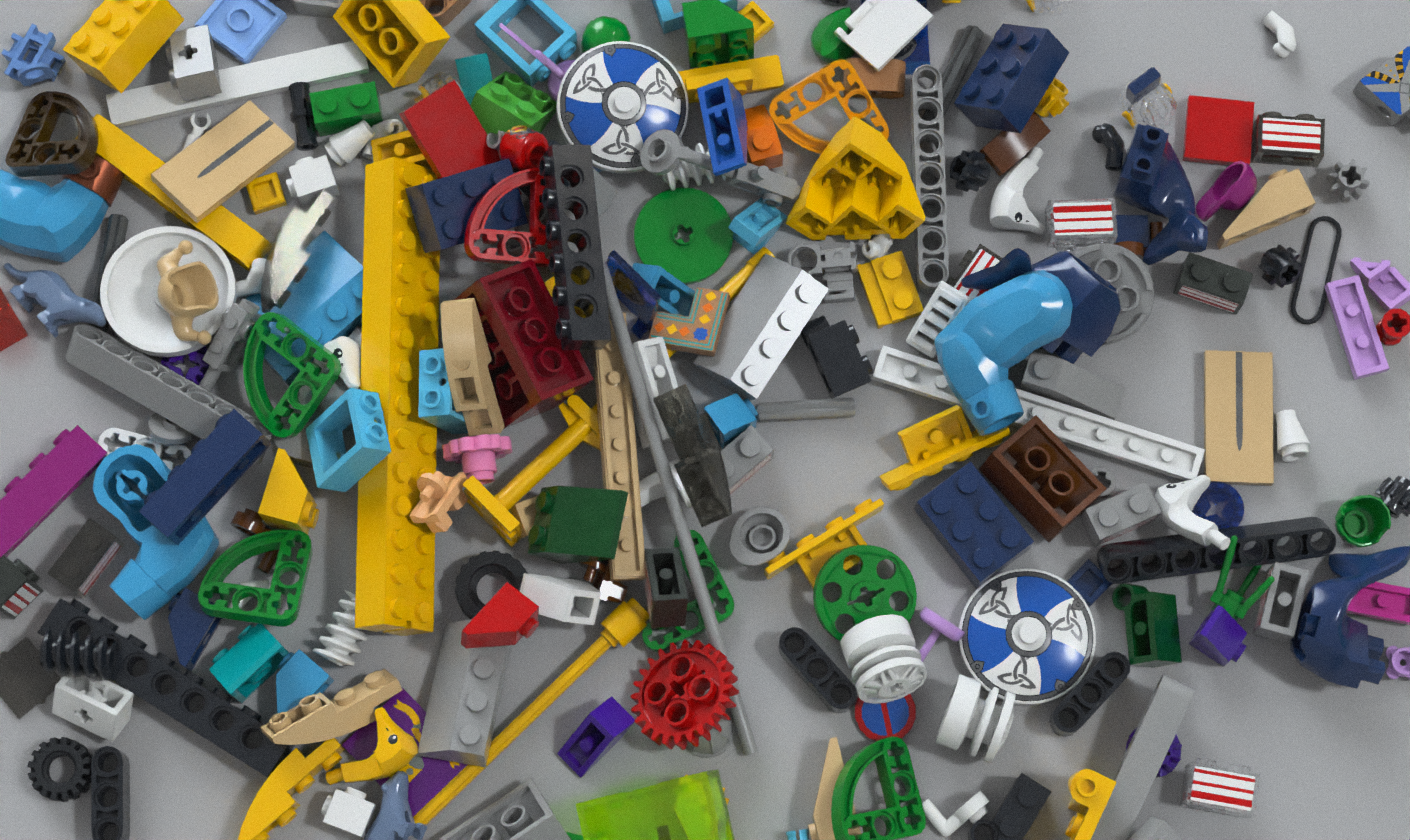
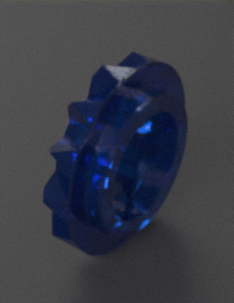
(1220, 493)

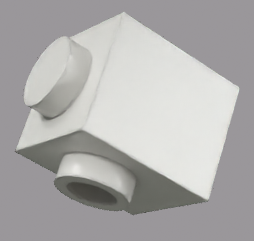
(310, 178)
(349, 812)

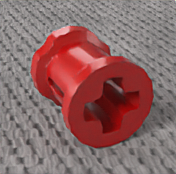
(1398, 318)

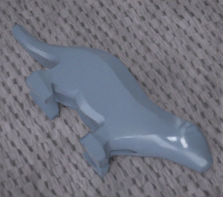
(55, 297)
(395, 814)

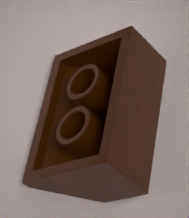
(1042, 478)

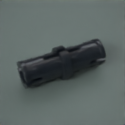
(302, 116)

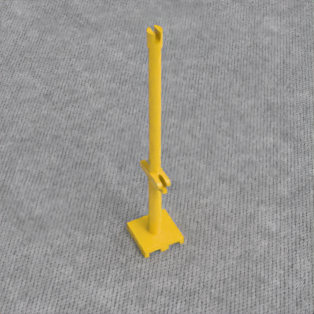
(582, 426)

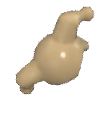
(186, 292)

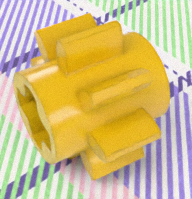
(1053, 100)

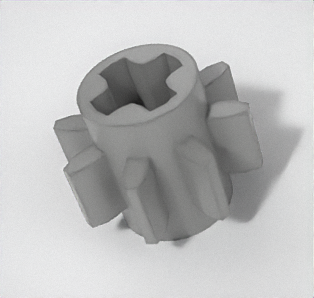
(1355, 176)

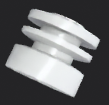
(883, 659)
(976, 718)

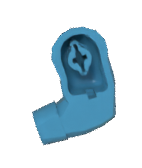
(995, 335)
(160, 565)

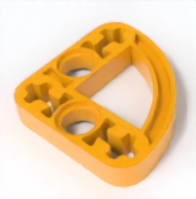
(830, 89)

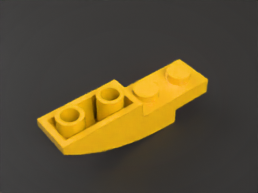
(275, 801)

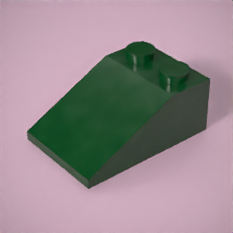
(577, 524)

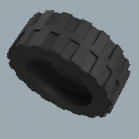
(479, 567)

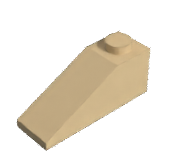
(1277, 202)
(822, 823)

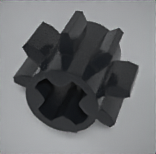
(970, 170)
(1280, 266)
(1396, 495)

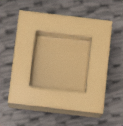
(525, 514)

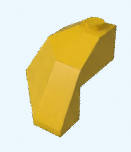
(857, 189)

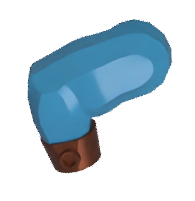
(56, 219)

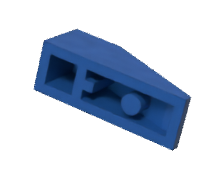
(724, 125)

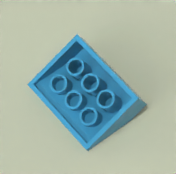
(322, 303)

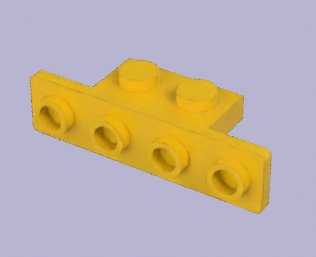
(745, 75)
(935, 444)
(814, 552)

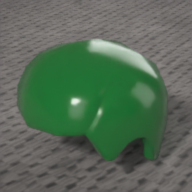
(602, 31)
(1362, 520)

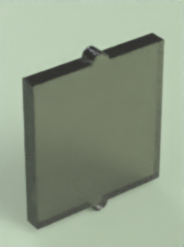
(23, 680)

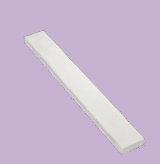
(240, 83)

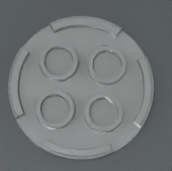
(1131, 280)

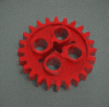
(684, 694)

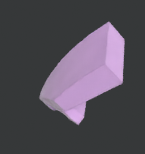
(1383, 282)

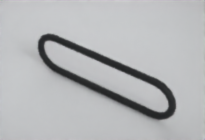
(1329, 274)

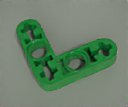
(722, 594)

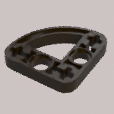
(28, 154)

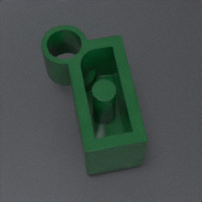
(1150, 625)

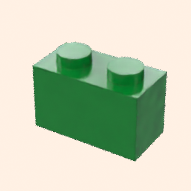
(345, 107)

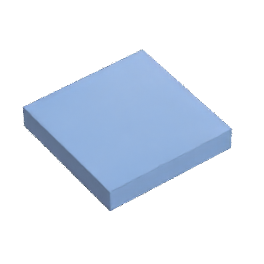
(242, 25)

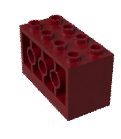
(527, 357)

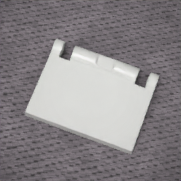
(883, 29)

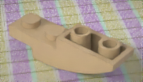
(467, 367)
(324, 719)

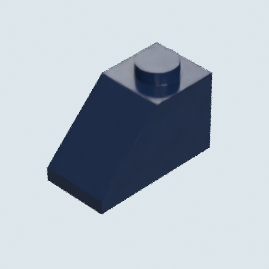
(190, 627)

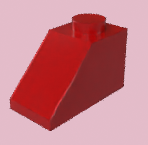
(502, 620)

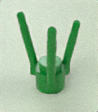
(1231, 600)

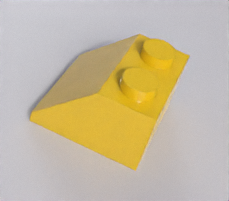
(286, 498)

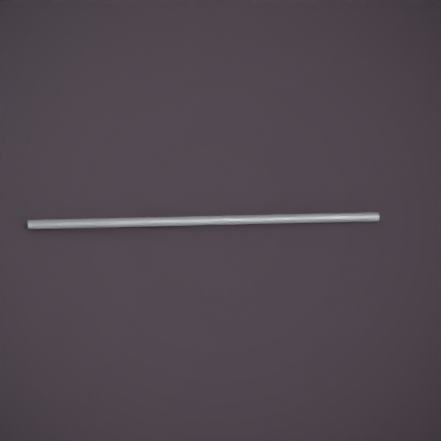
(673, 501)

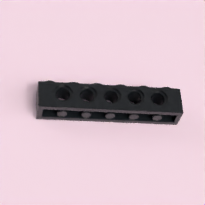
(576, 166)

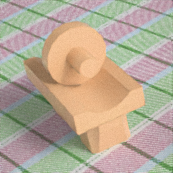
(438, 496)

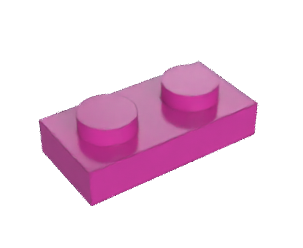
(1382, 602)

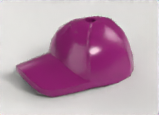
(1229, 191)

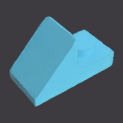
(756, 225)

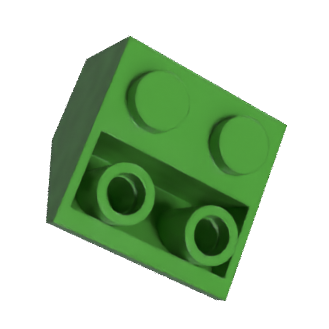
(510, 103)

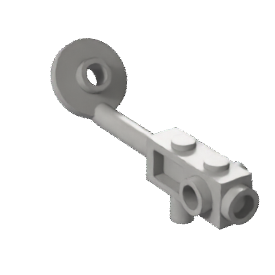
(665, 149)
(221, 355)

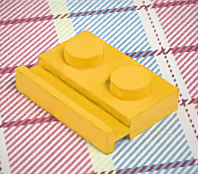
(890, 289)

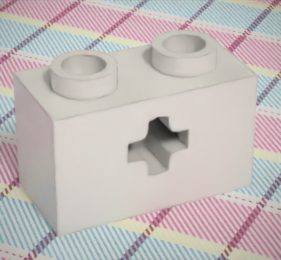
(93, 704)

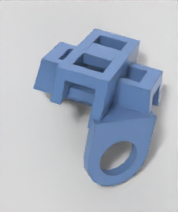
(38, 62)

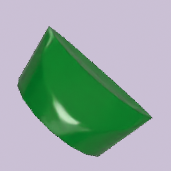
(825, 42)

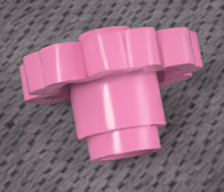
(478, 454)

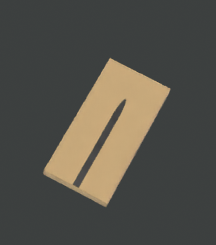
(223, 161)
(1238, 417)

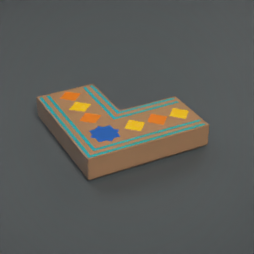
(699, 330)

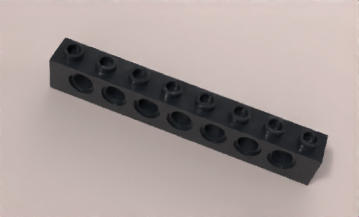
(176, 704)

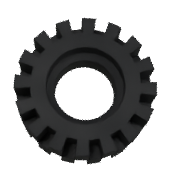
(46, 755)

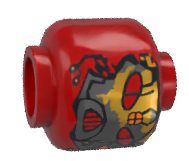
(523, 147)

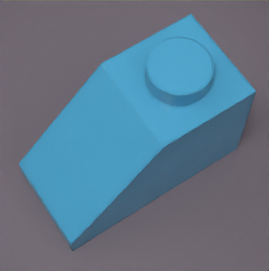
(675, 295)
(730, 417)
(298, 679)

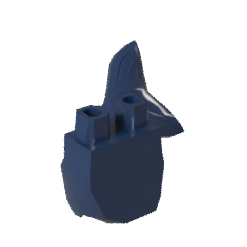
(1158, 184)
(1093, 298)
(1327, 637)

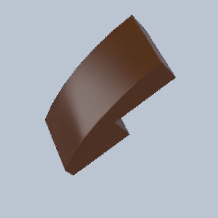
(1009, 147)

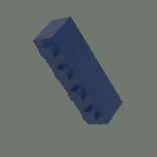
(204, 476)

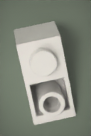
(562, 598)

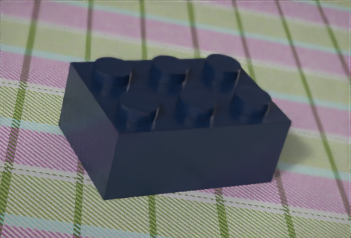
(1011, 77)
(445, 205)
(973, 525)

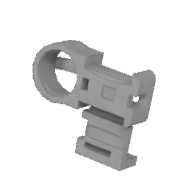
(836, 266)

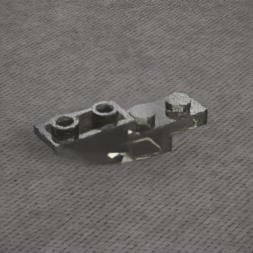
(289, 252)
(699, 454)

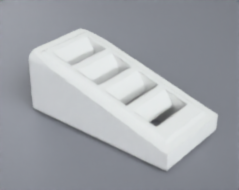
(922, 334)

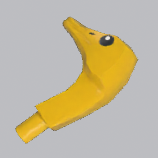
(392, 754)

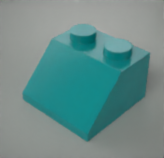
(248, 662)

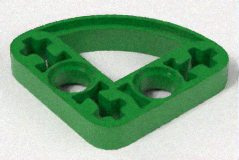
(309, 374)
(268, 599)
(893, 815)

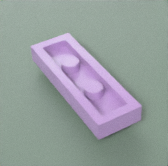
(1356, 327)

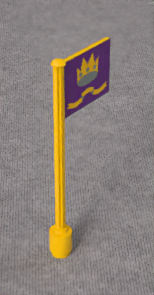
(438, 781)

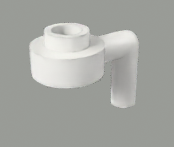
(971, 810)

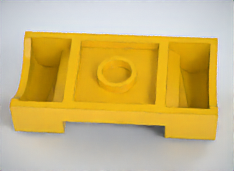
(1089, 798)

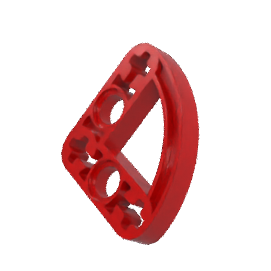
(536, 234)

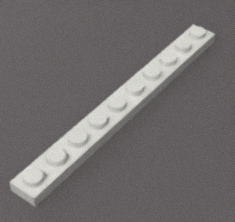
(1066, 422)

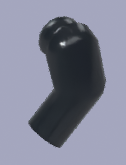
(1114, 143)

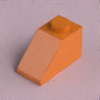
(762, 138)

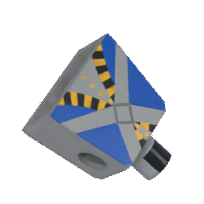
(1388, 89)

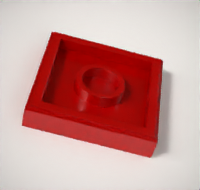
(1218, 130)

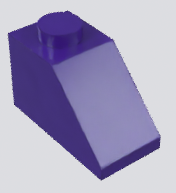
(1220, 637)
(596, 736)

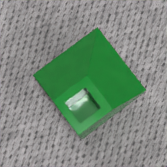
(716, 34)

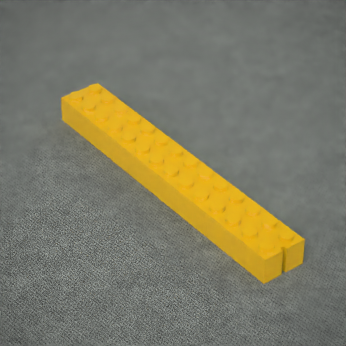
(397, 322)

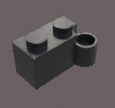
(837, 355)
(1016, 811)

